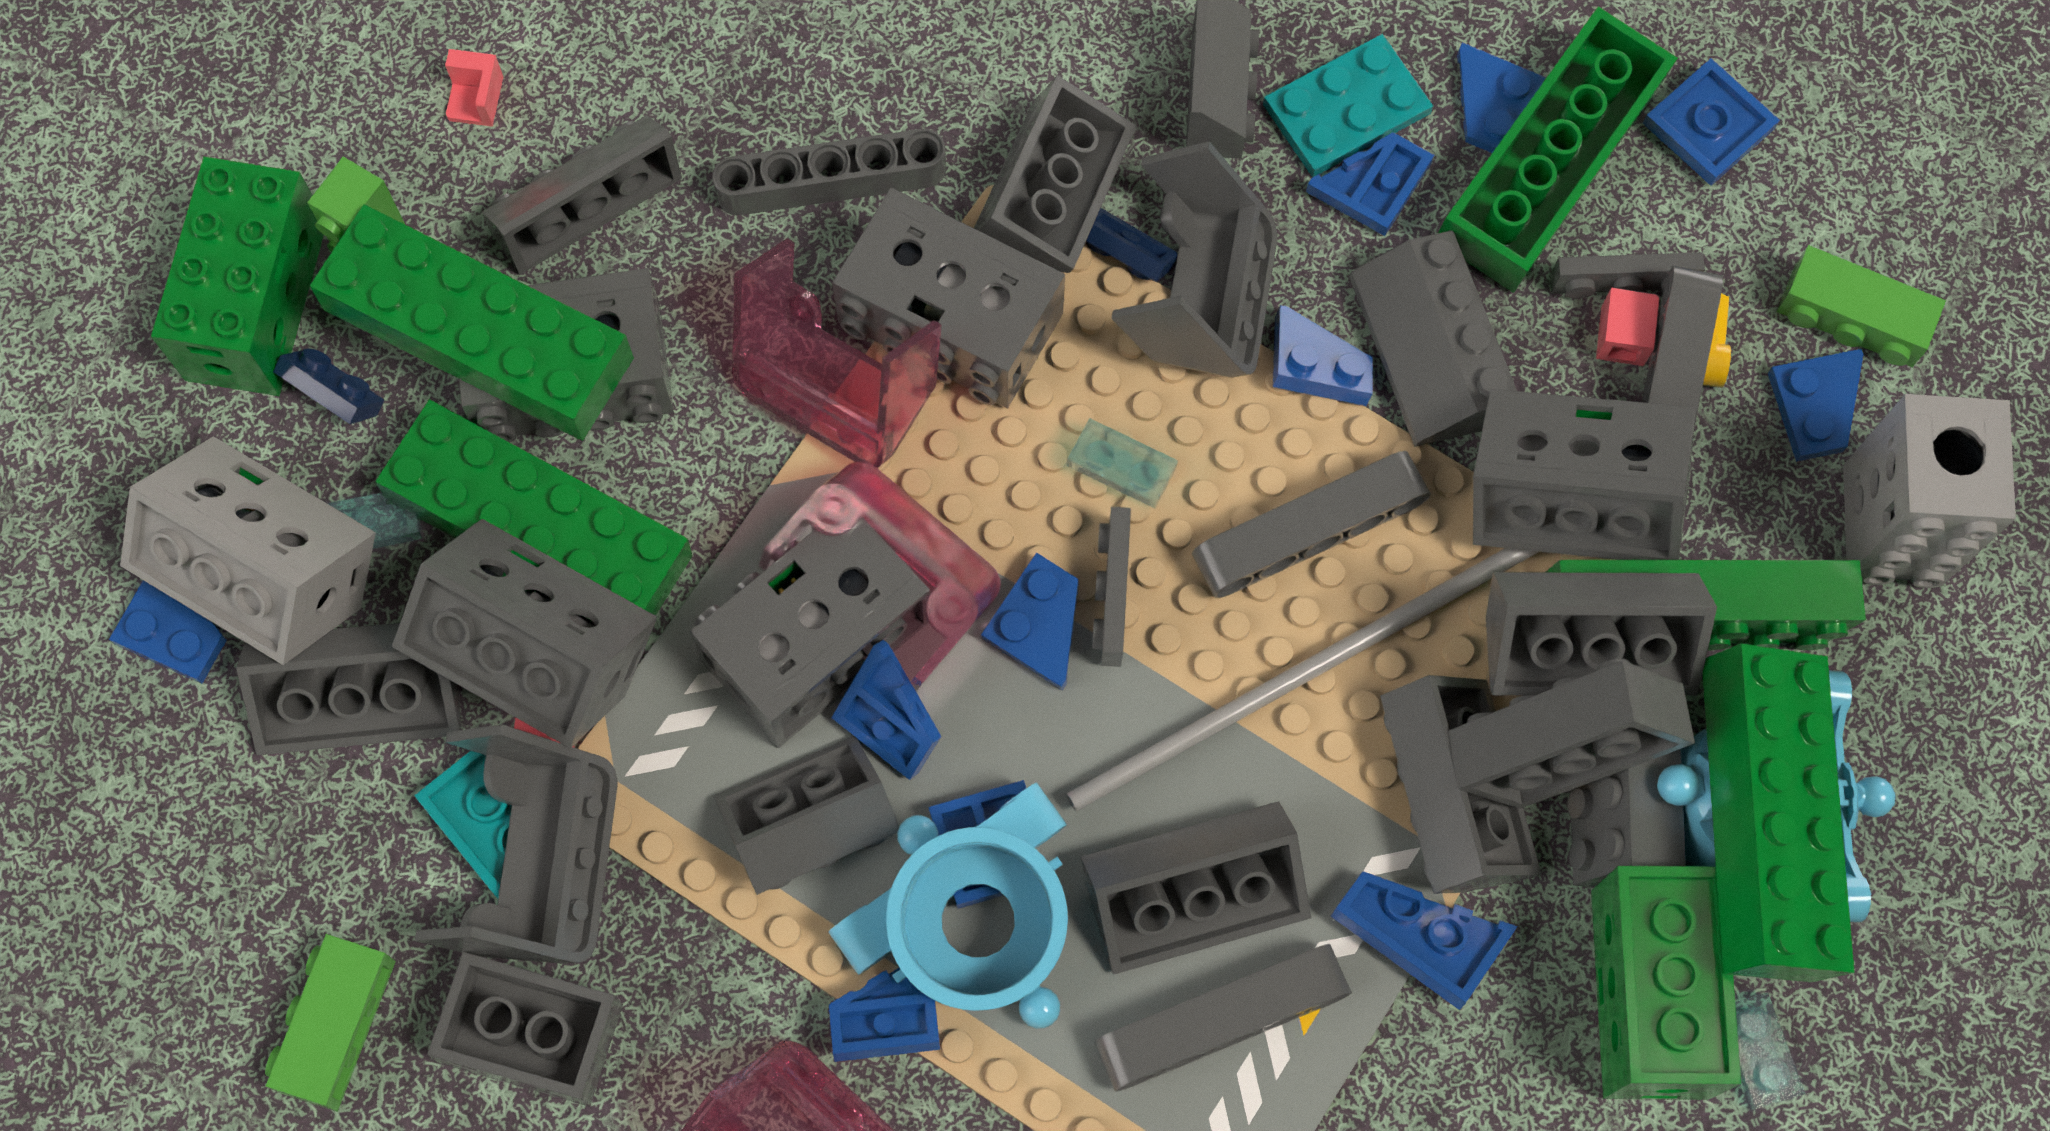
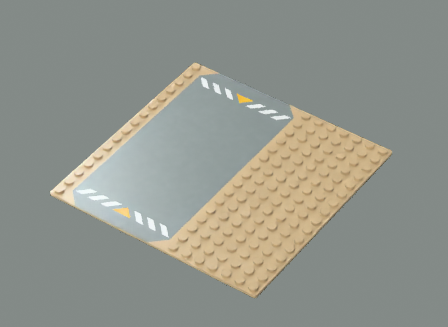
(1317, 750)

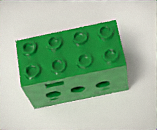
(239, 276)
(1663, 985)

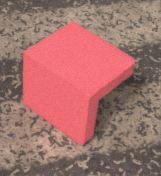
(474, 88)
(1627, 327)

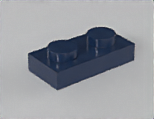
(1141, 253)
(328, 385)

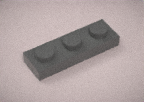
(1590, 274)
(1112, 586)

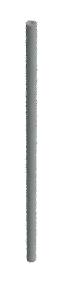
(1294, 677)

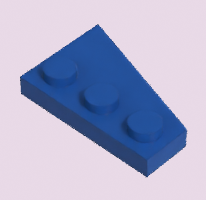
(1428, 940)

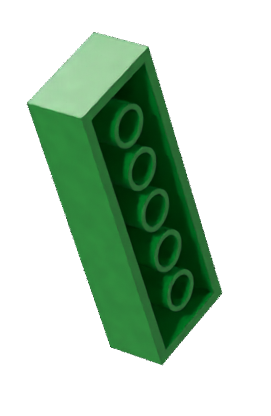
(1556, 148)
(473, 322)
(463, 474)
(1763, 598)
(1776, 815)

